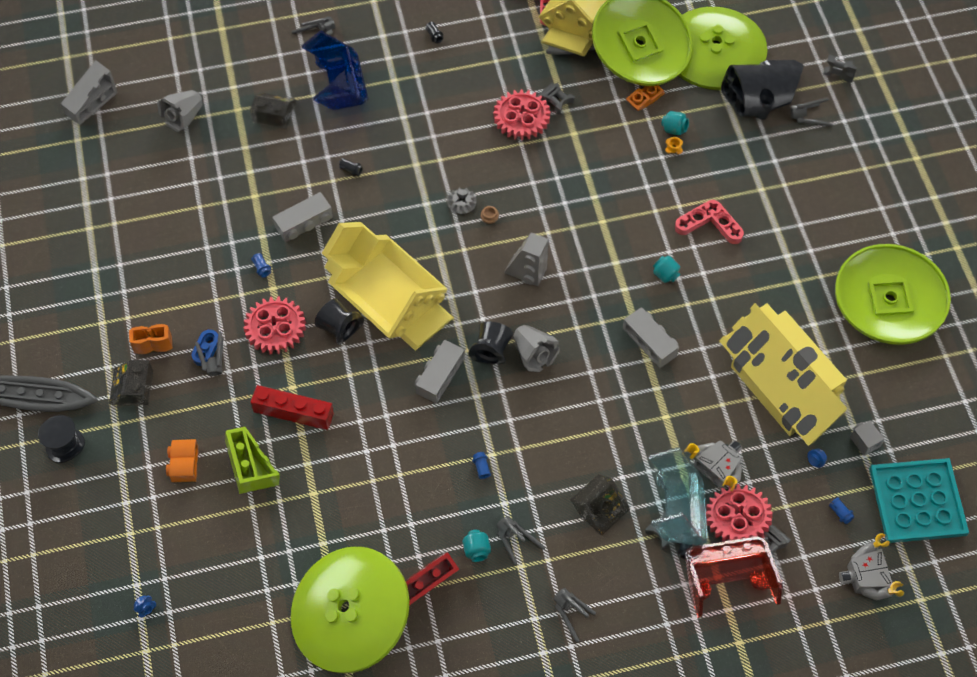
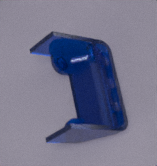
(343, 70)

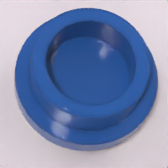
(817, 458)

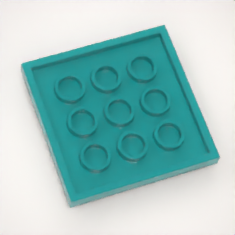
(918, 500)

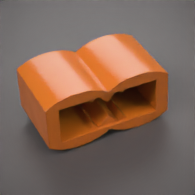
(155, 338)
(183, 460)

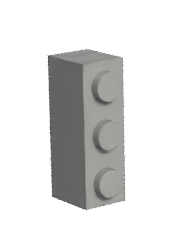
(302, 217)
(651, 337)
(439, 371)

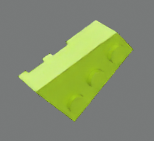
(248, 462)

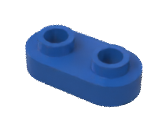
(208, 349)

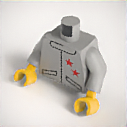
(718, 462)
(870, 572)

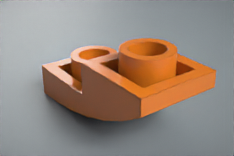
(644, 97)

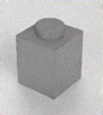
(866, 437)

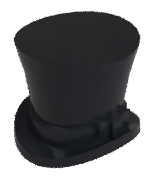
(338, 320)
(491, 343)
(61, 439)

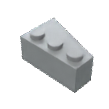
(89, 93)
(530, 260)

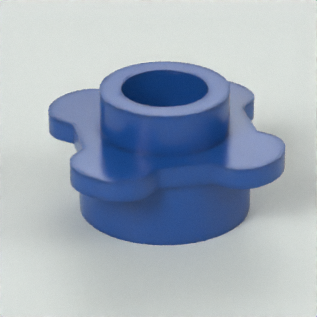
(144, 605)

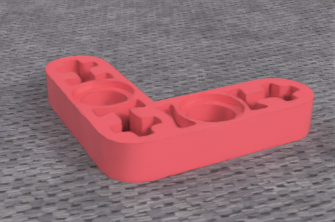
(714, 217)

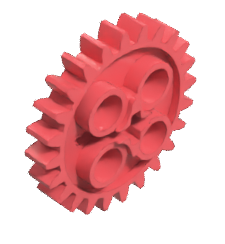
(521, 114)
(276, 339)
(738, 514)

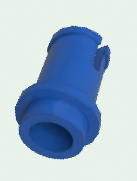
(263, 268)
(480, 461)
(842, 511)

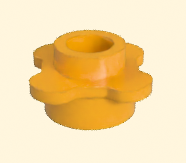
(674, 141)

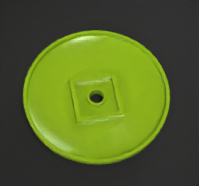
(658, 25)
(739, 44)
(898, 271)
(375, 613)

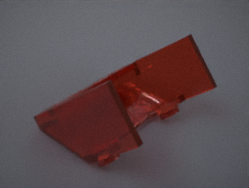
(731, 562)

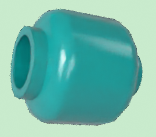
(675, 123)
(666, 269)
(476, 545)

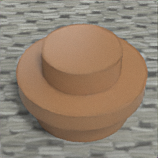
(489, 214)

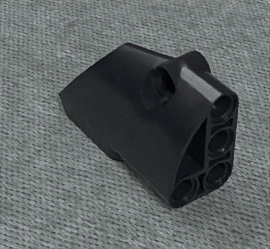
(761, 87)

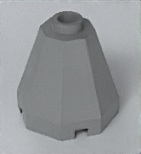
(179, 109)
(535, 347)

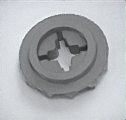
(461, 207)

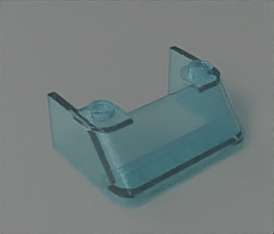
(683, 499)

